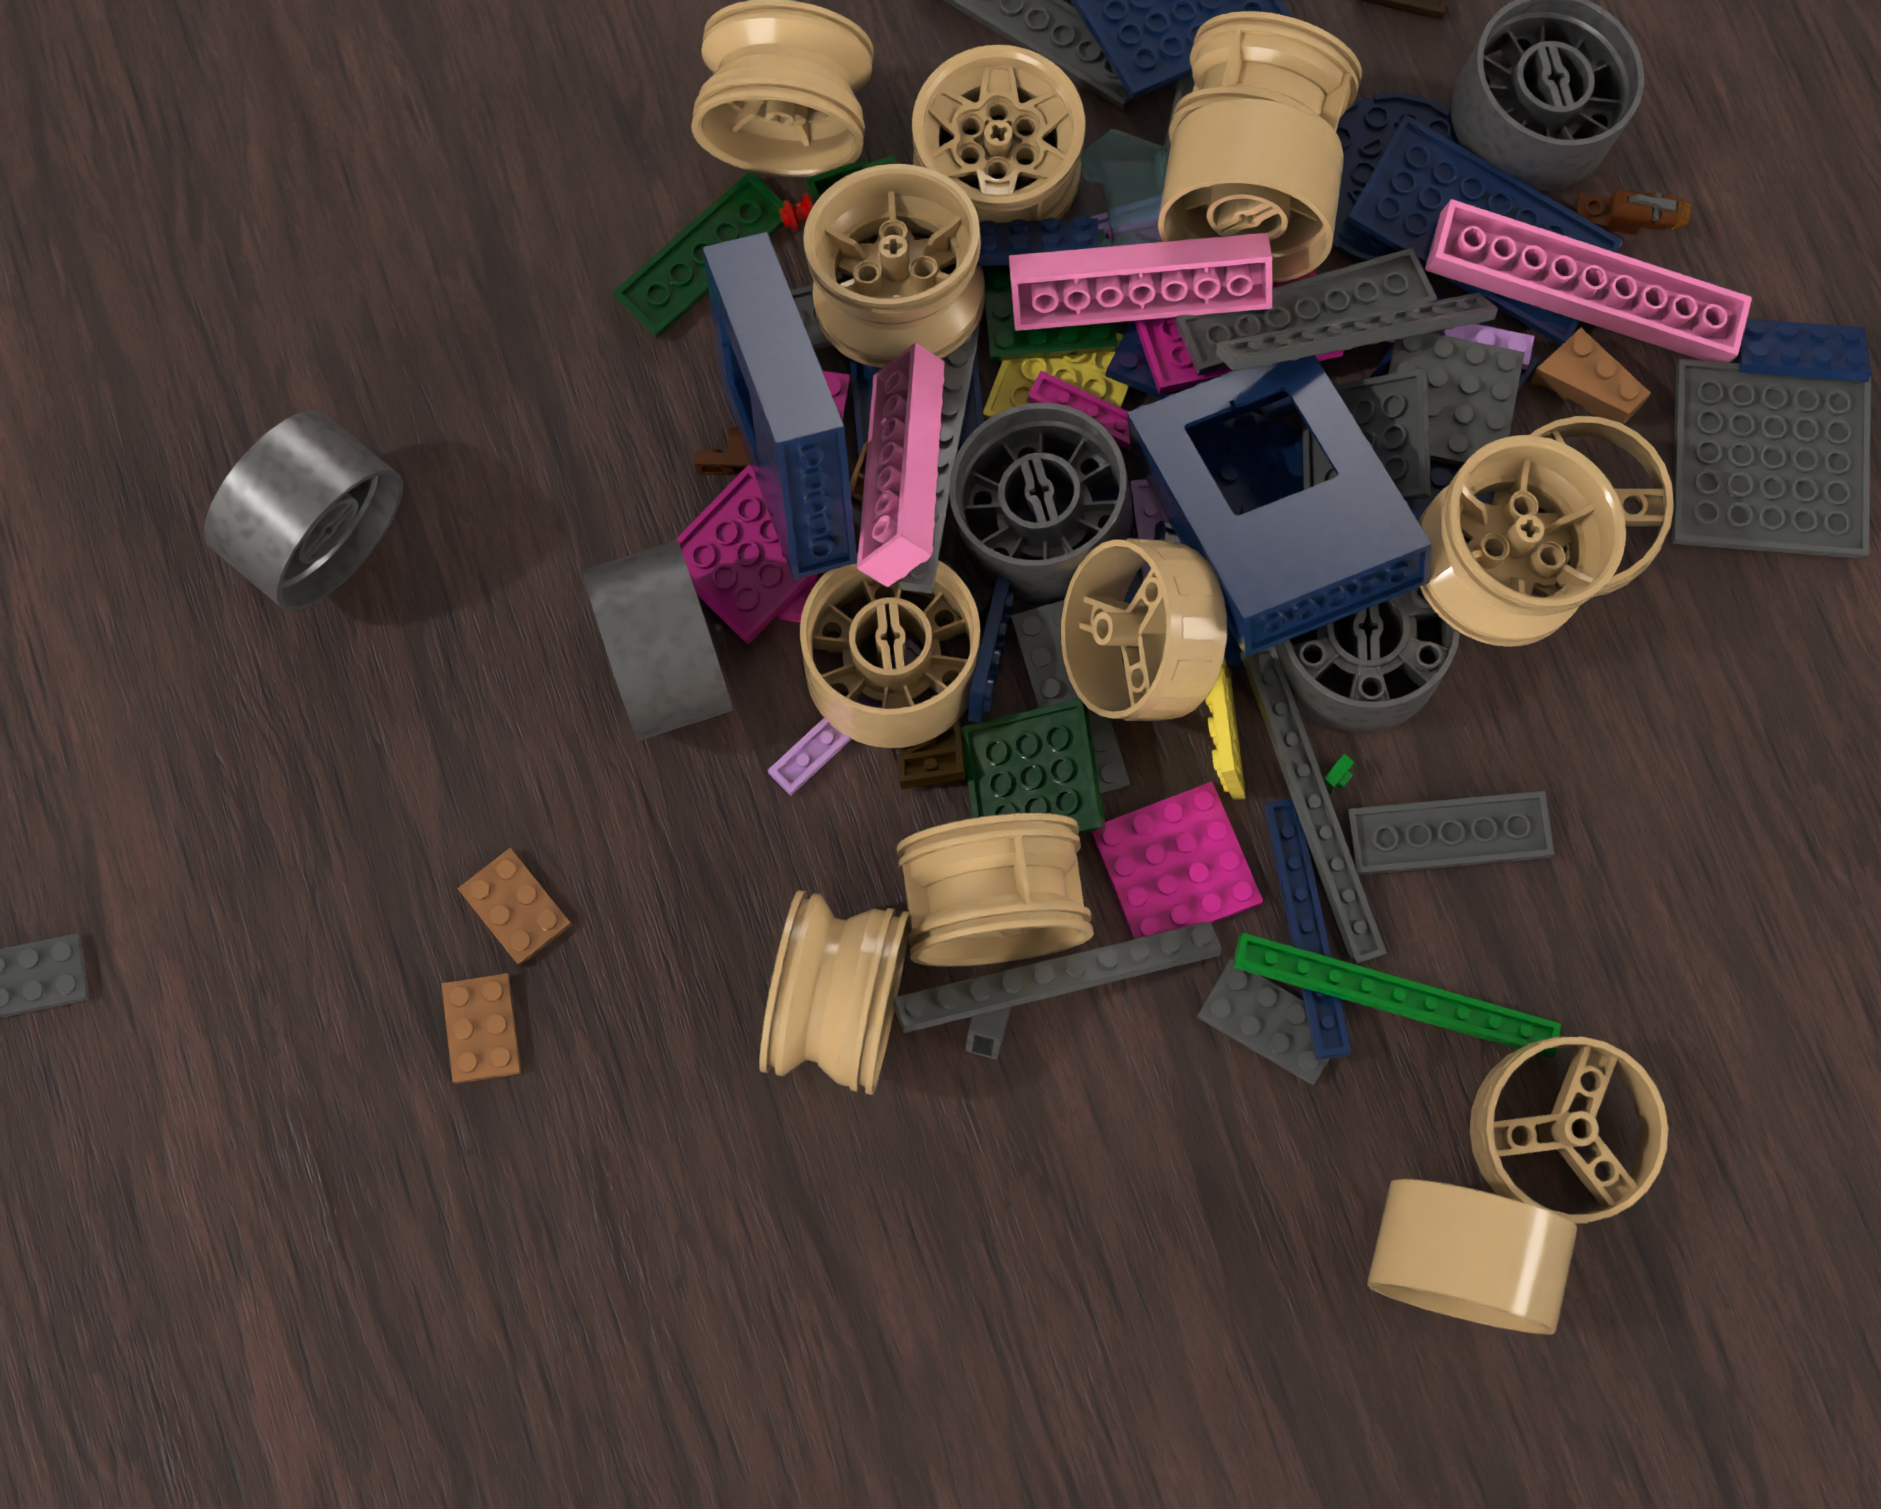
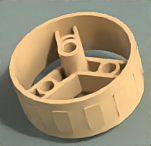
(1654, 504)
(1167, 634)
(1573, 1129)

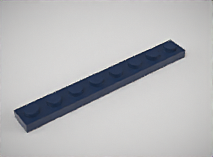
(1305, 923)

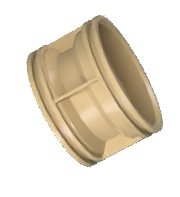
(1273, 61)
(1031, 97)
(994, 890)

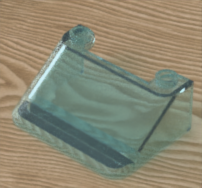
(1132, 185)

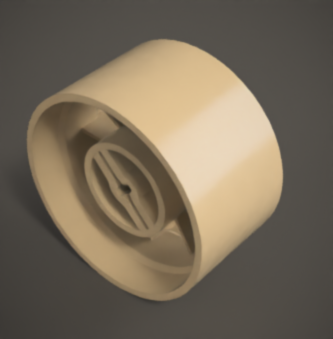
(1255, 172)
(899, 720)
(1473, 1256)

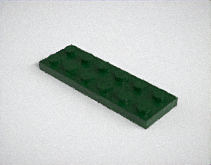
(677, 273)

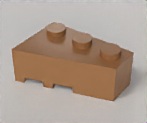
(1591, 378)

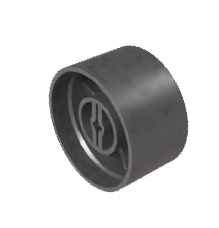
(1530, 111)
(1022, 438)
(303, 510)
(657, 640)
(1364, 666)

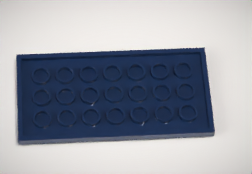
(1426, 171)

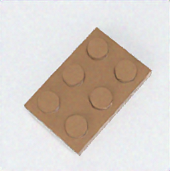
(514, 907)
(481, 1028)

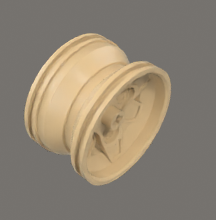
(782, 88)
(897, 281)
(1492, 594)
(834, 992)

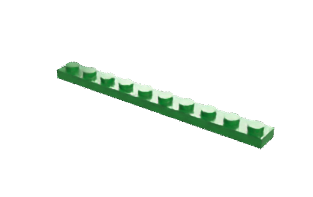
(1392, 994)

